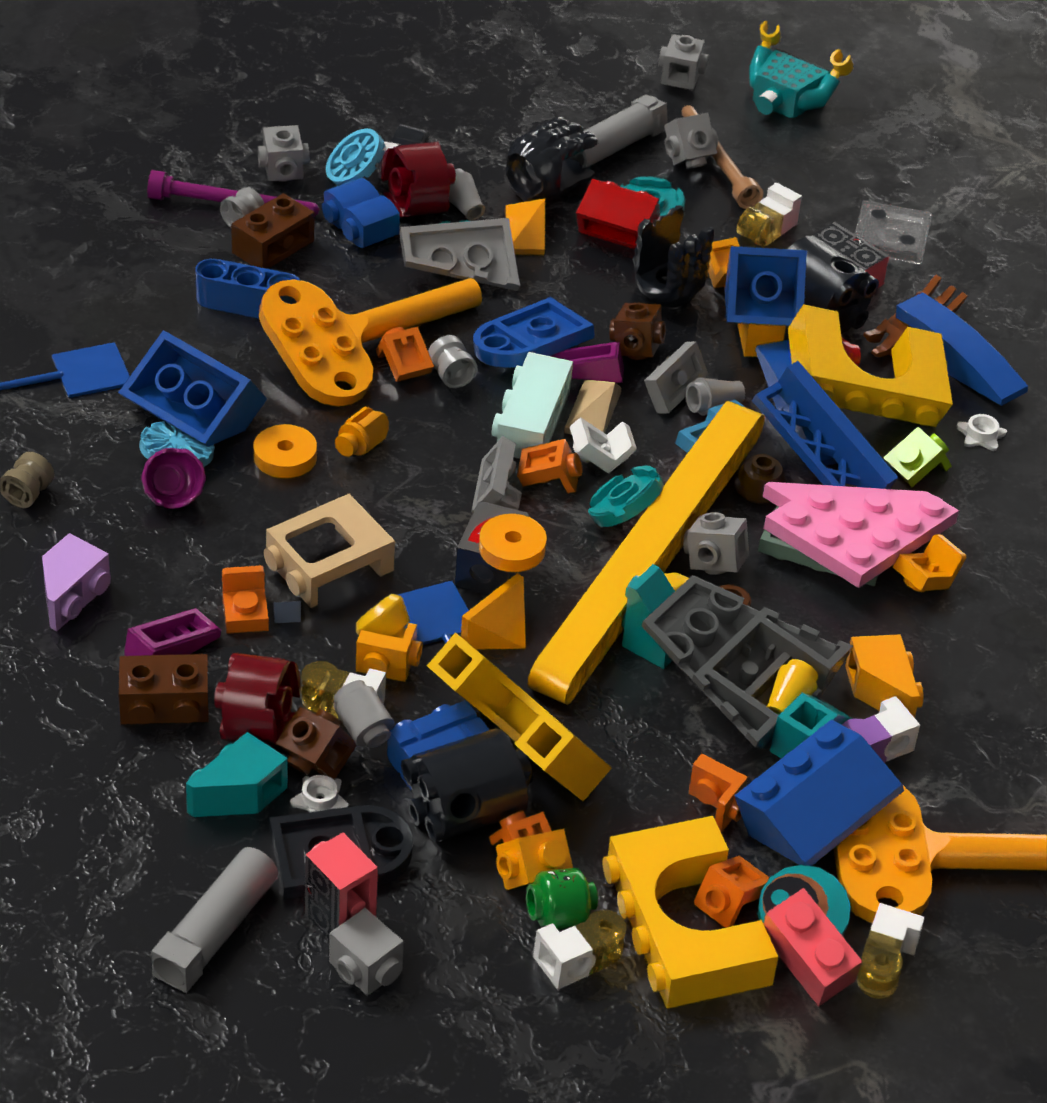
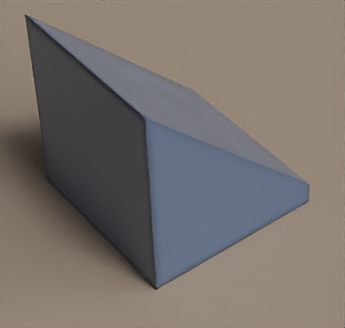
(287, 612)

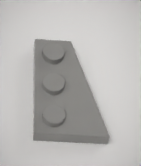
(463, 251)

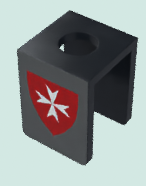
(471, 569)

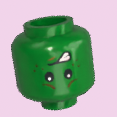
(561, 898)

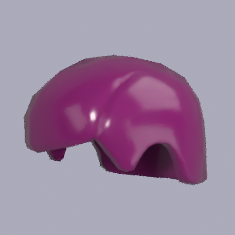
(173, 478)

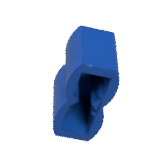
(361, 212)

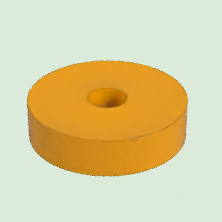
(285, 451)
(512, 542)

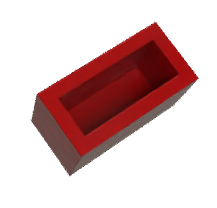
(615, 212)

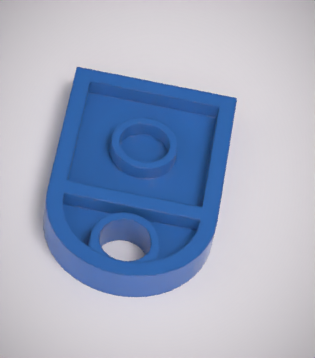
(538, 328)

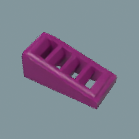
(595, 362)
(160, 639)

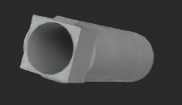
(624, 128)
(211, 921)

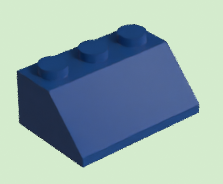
(192, 391)
(817, 794)

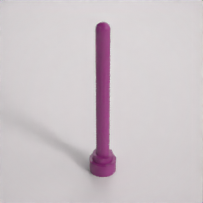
(162, 185)

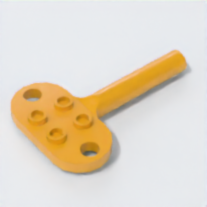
(326, 344)
(897, 852)

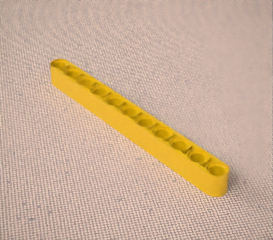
(655, 540)

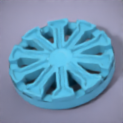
(355, 156)
(166, 436)

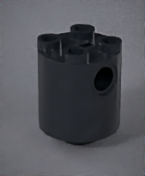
(836, 283)
(467, 784)

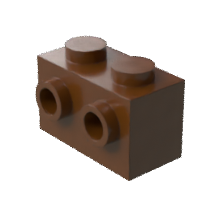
(272, 232)
(163, 691)

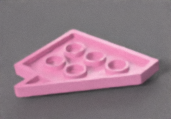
(855, 528)

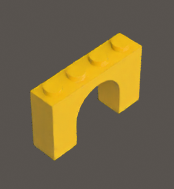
(921, 379)
(520, 717)
(684, 961)

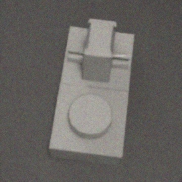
(670, 379)
(493, 475)

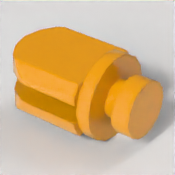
(362, 432)

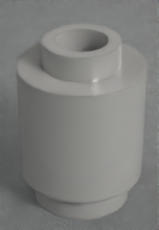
(363, 714)

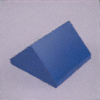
(764, 285)

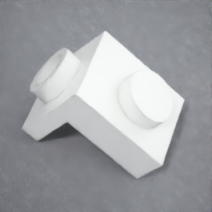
(602, 449)

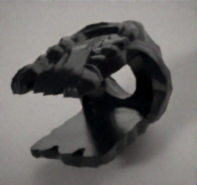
(550, 168)
(661, 255)

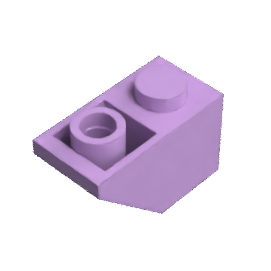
(73, 577)

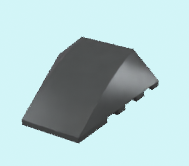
(738, 652)

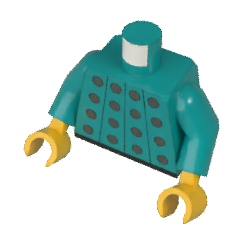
(789, 82)

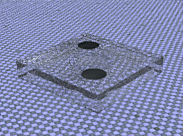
(894, 230)

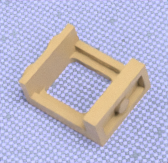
(368, 540)

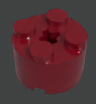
(418, 178)
(257, 697)

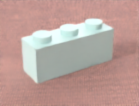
(534, 402)

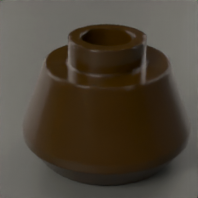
(753, 476)

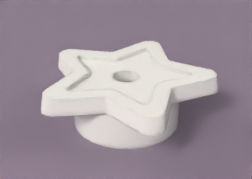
(982, 431)
(319, 786)

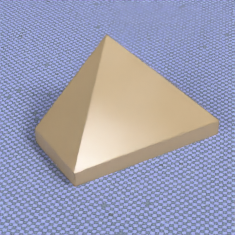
(595, 404)

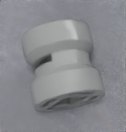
(452, 361)

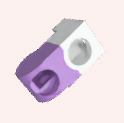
(889, 732)

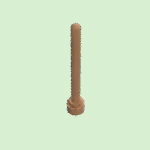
(745, 189)

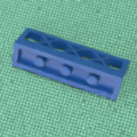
(832, 432)

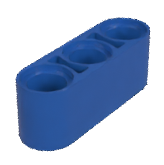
(236, 286)

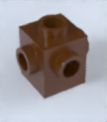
(638, 330)
(316, 743)

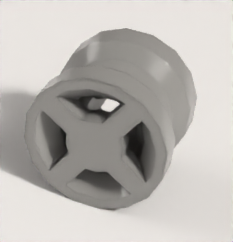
(241, 205)

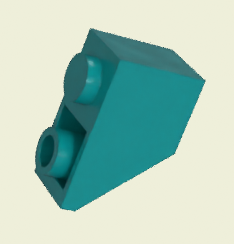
(644, 596)
(800, 721)
(238, 781)

